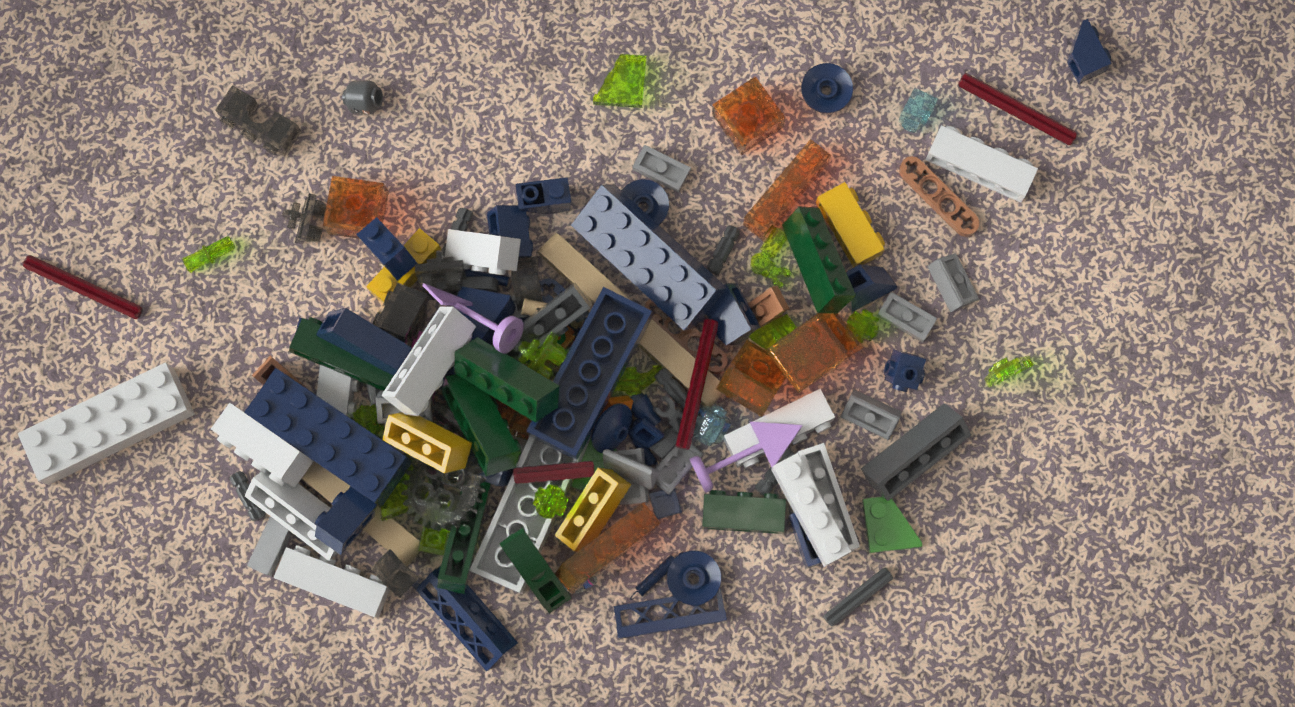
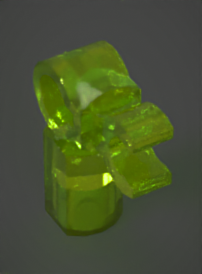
(761, 263)

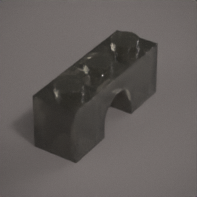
(276, 134)

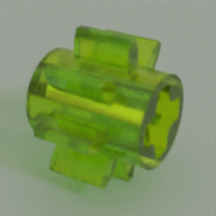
(863, 325)
(367, 417)
(550, 501)

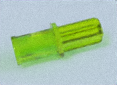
(208, 254)

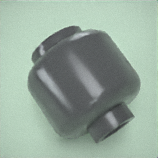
(362, 97)

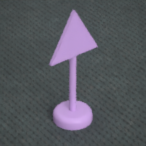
(506, 333)
(773, 439)

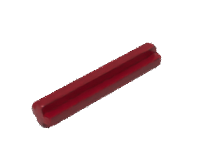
(553, 472)

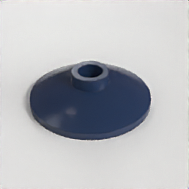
(827, 76)
(651, 194)
(611, 427)
(694, 563)

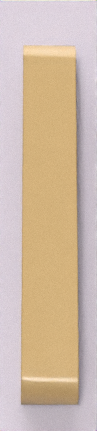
(387, 533)

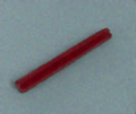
(1017, 109)
(82, 287)
(697, 384)

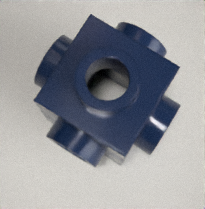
(904, 370)

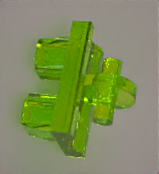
(549, 350)

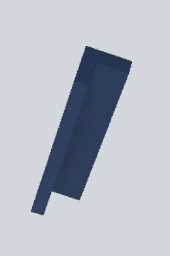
(473, 613)
(666, 624)

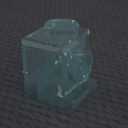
(916, 110)

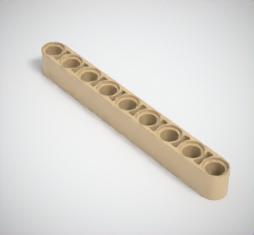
(655, 341)

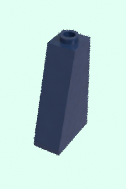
(489, 305)
(363, 340)

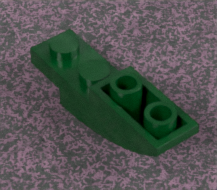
(535, 570)

